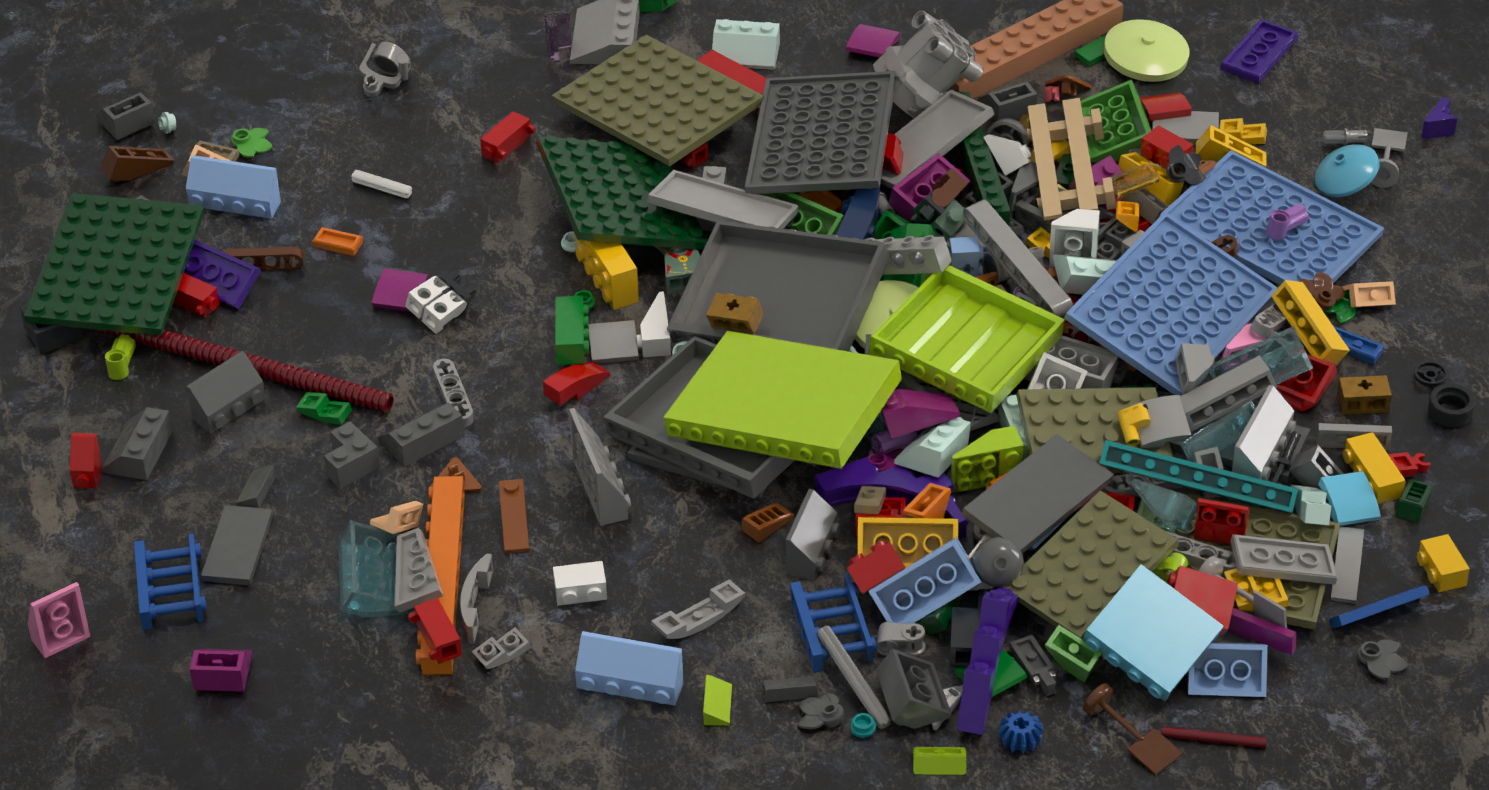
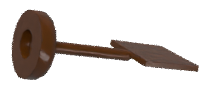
(1151, 749)

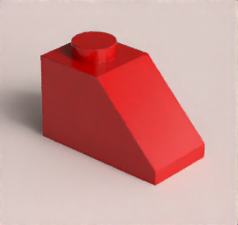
(893, 155)
(85, 460)

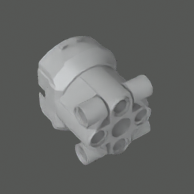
(928, 64)

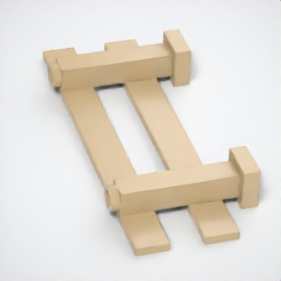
(1075, 128)

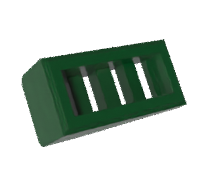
(1413, 503)
(940, 618)

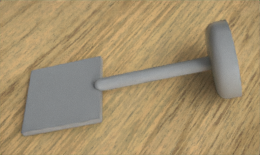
(1388, 170)
(1263, 606)

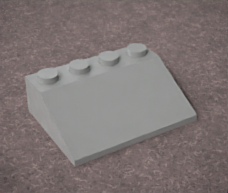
(604, 30)
(597, 473)

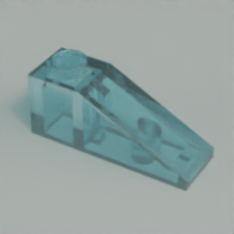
(1169, 506)

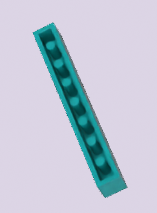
(1198, 477)

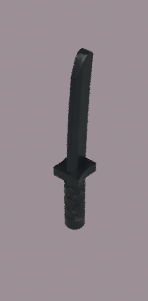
(1284, 461)

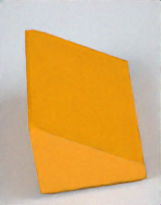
(1128, 214)

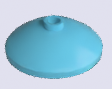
(1347, 170)

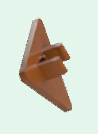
(1068, 84)
(456, 468)

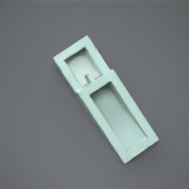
(1312, 505)

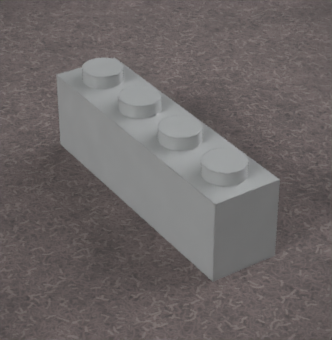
(1226, 392)

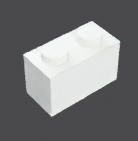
(579, 583)

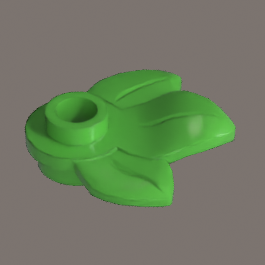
(251, 141)

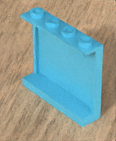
(1152, 632)

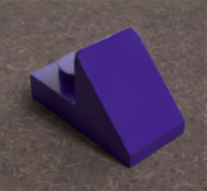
(1439, 121)

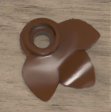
(1323, 290)

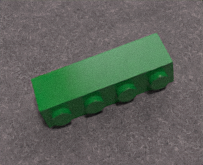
(571, 330)

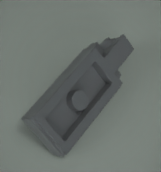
(1034, 663)

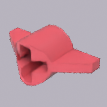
(1051, 93)

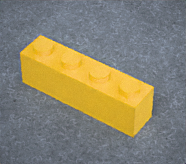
(1310, 322)

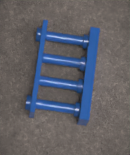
(148, 592)
(807, 617)

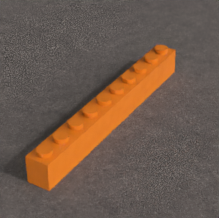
(445, 550)

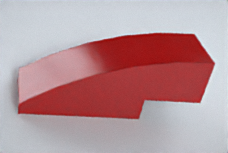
(574, 382)

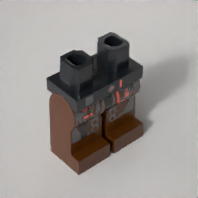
(933, 204)

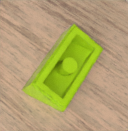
(717, 701)
(939, 760)

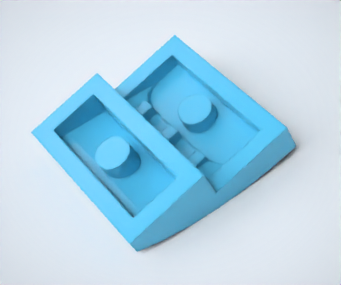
(1350, 498)

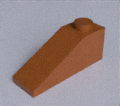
(513, 516)

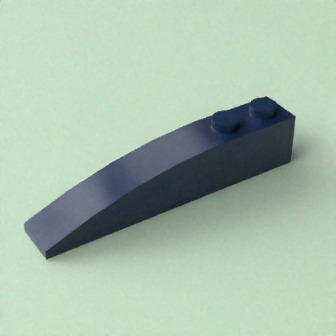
(861, 215)

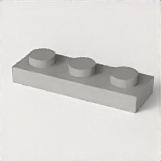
(1336, 434)

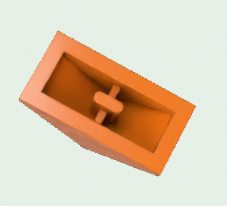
(929, 502)

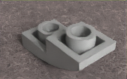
(508, 647)

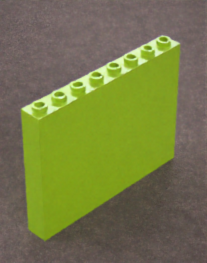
(783, 399)

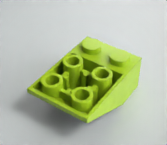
(986, 459)

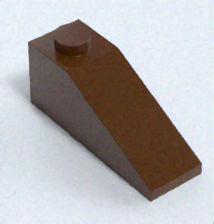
(133, 162)

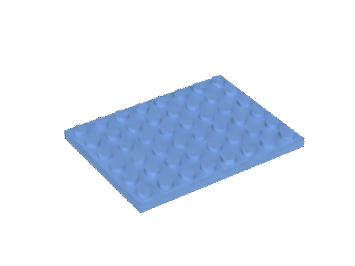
(1239, 202)
(1169, 293)

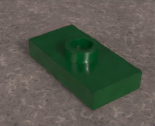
(1065, 172)

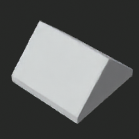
(1056, 374)

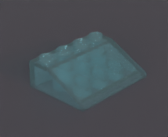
(368, 571)

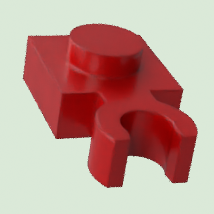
(1410, 465)

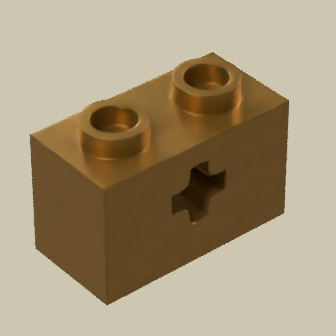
(735, 313)
(1364, 394)

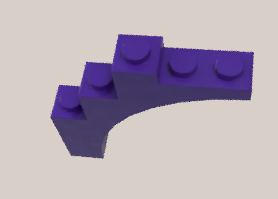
(844, 485)
(985, 656)

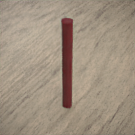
(1216, 737)

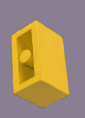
(1443, 563)

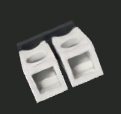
(440, 299)

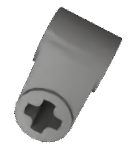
(900, 637)

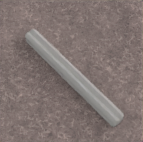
(854, 677)

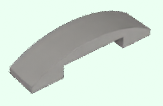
(1347, 564)
(478, 577)
(701, 615)

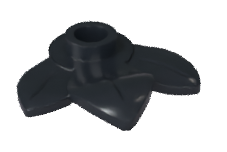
(1185, 165)

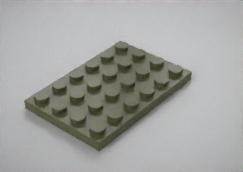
(1080, 417)
(1089, 563)

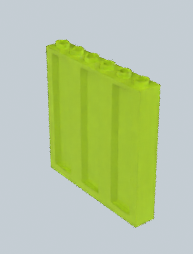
(967, 337)

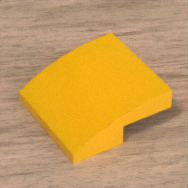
(1268, 587)

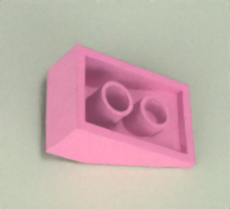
(58, 620)

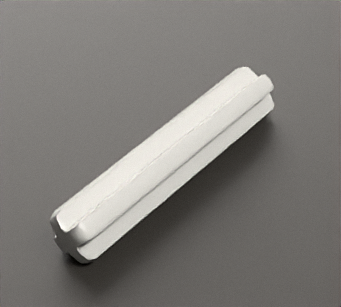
(381, 184)

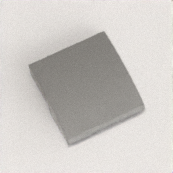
(613, 342)
(1166, 424)

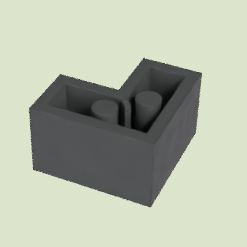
(351, 456)

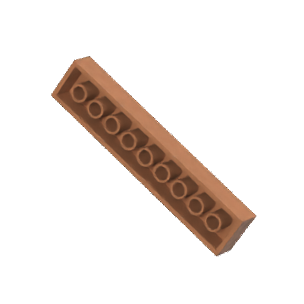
(1039, 41)

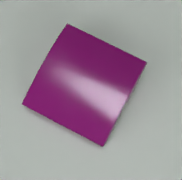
(871, 40)
(394, 288)

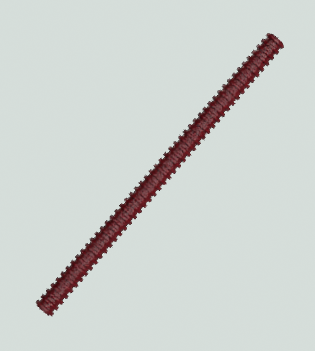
(267, 369)

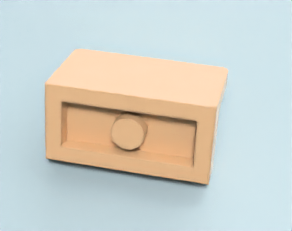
(1371, 294)
(400, 518)

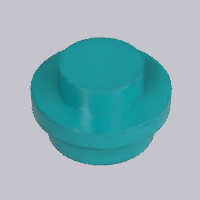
(863, 725)

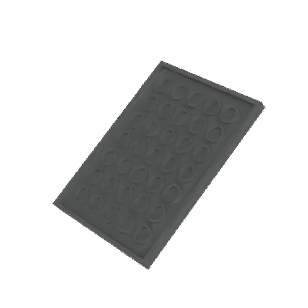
(821, 133)

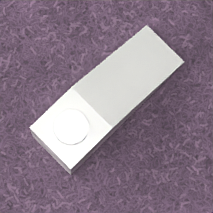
(654, 334)

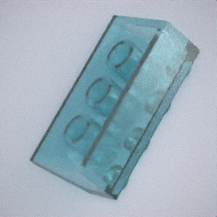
(1280, 352)

